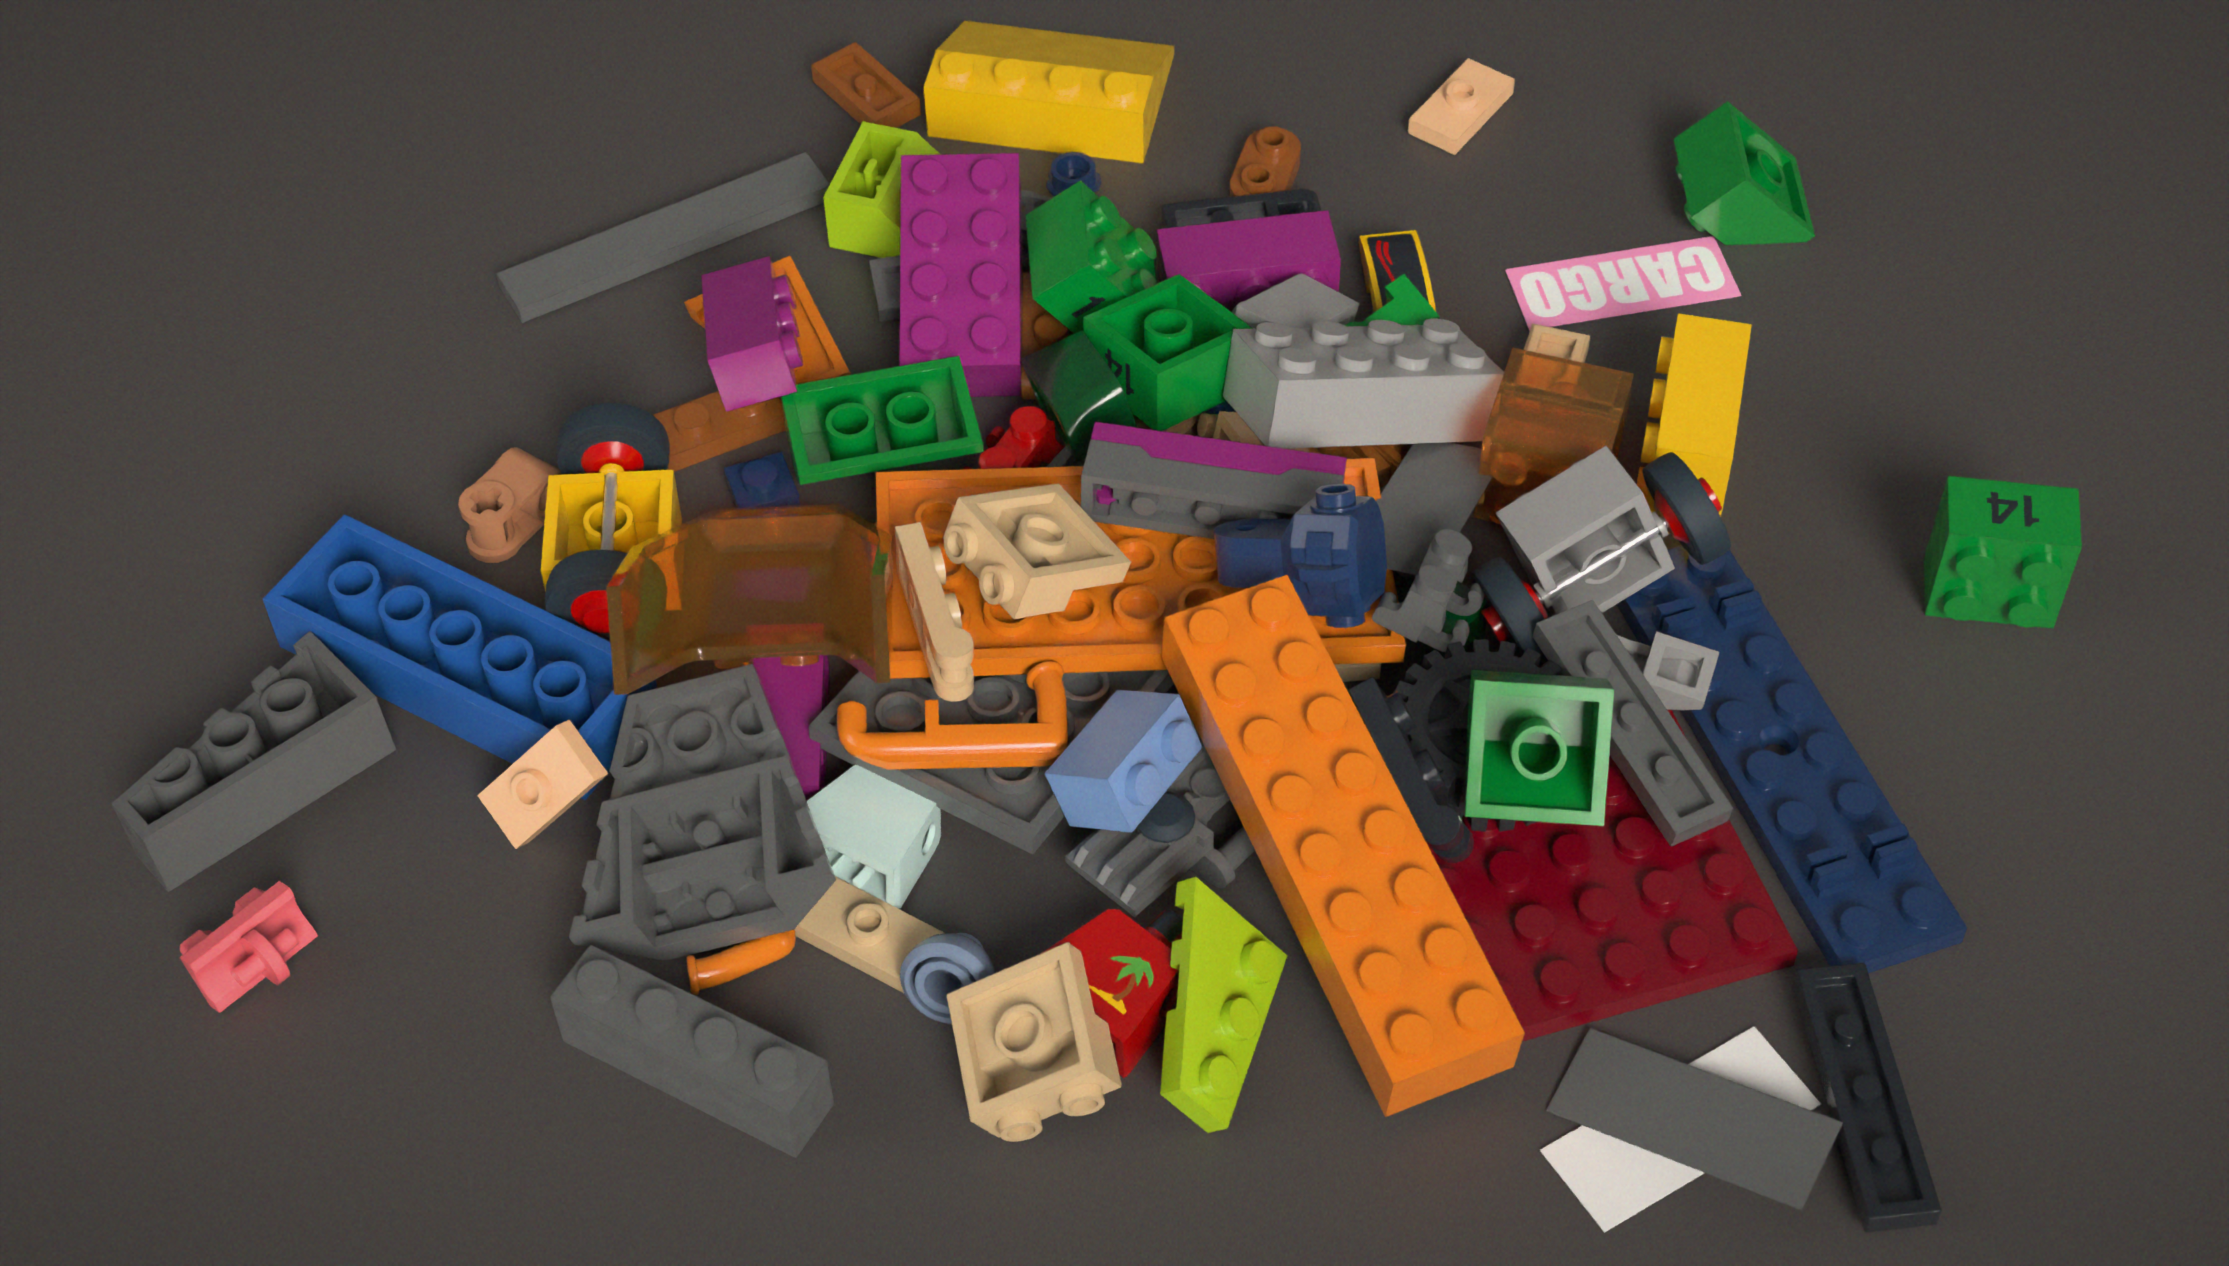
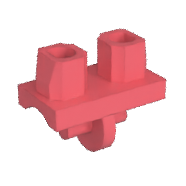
(247, 947)

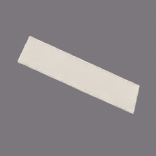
(1622, 1179)

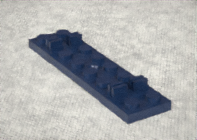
(1811, 810)

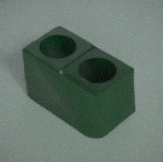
(1076, 390)

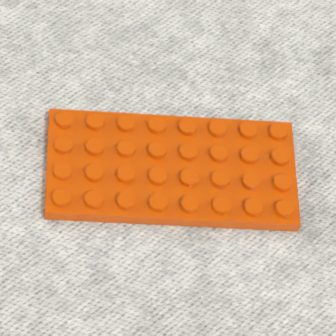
(1102, 625)

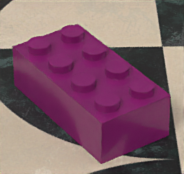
(963, 267)

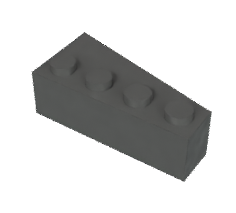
(255, 765)

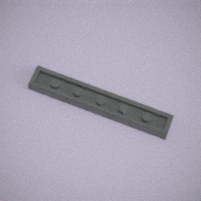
(662, 237)

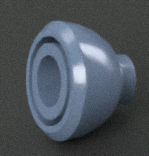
(940, 967)

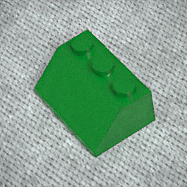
(880, 420)

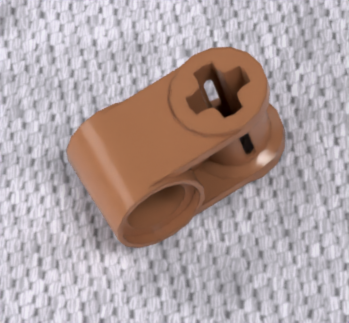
(506, 505)

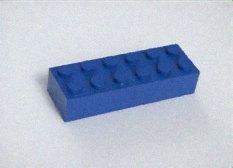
(449, 644)

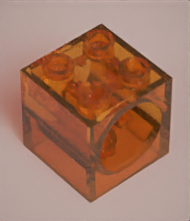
(1546, 421)

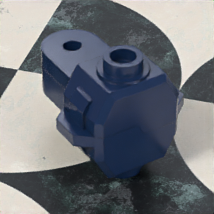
(1327, 550)

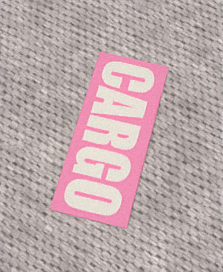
(1622, 282)

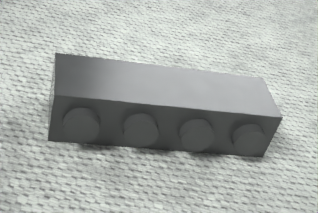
(693, 1050)

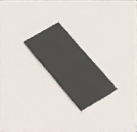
(1428, 493)
(1695, 1118)

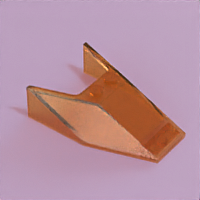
(754, 588)

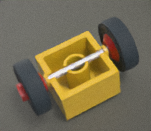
(602, 505)

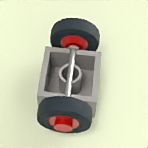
(1595, 540)

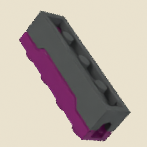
(1195, 481)

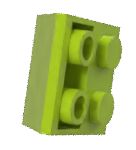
(866, 191)

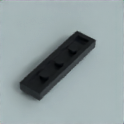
(1868, 1096)

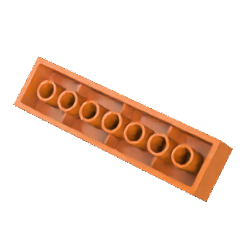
(1340, 847)

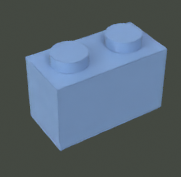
(1124, 760)

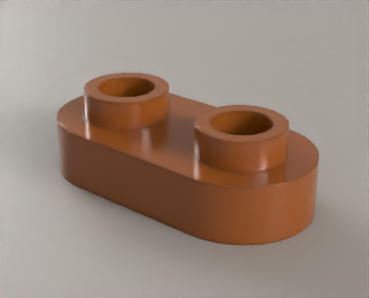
(1266, 163)

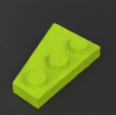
(1221, 1005)

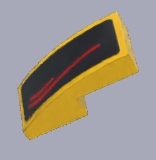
(1390, 256)

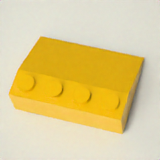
(1046, 90)

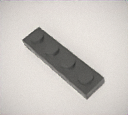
(1643, 733)

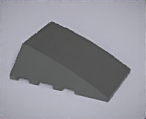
(701, 826)

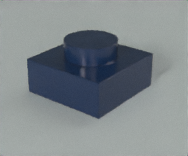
(762, 483)

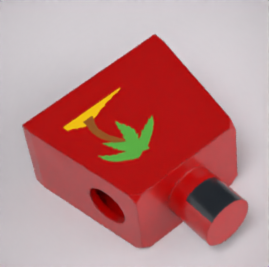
(1129, 977)

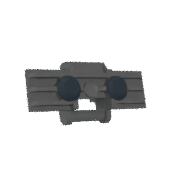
(1165, 844)

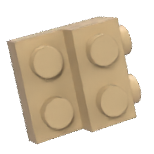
(1031, 548)
(1032, 1045)

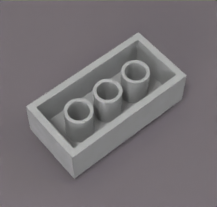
(1360, 384)

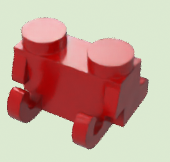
(1024, 444)

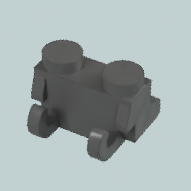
(1431, 594)

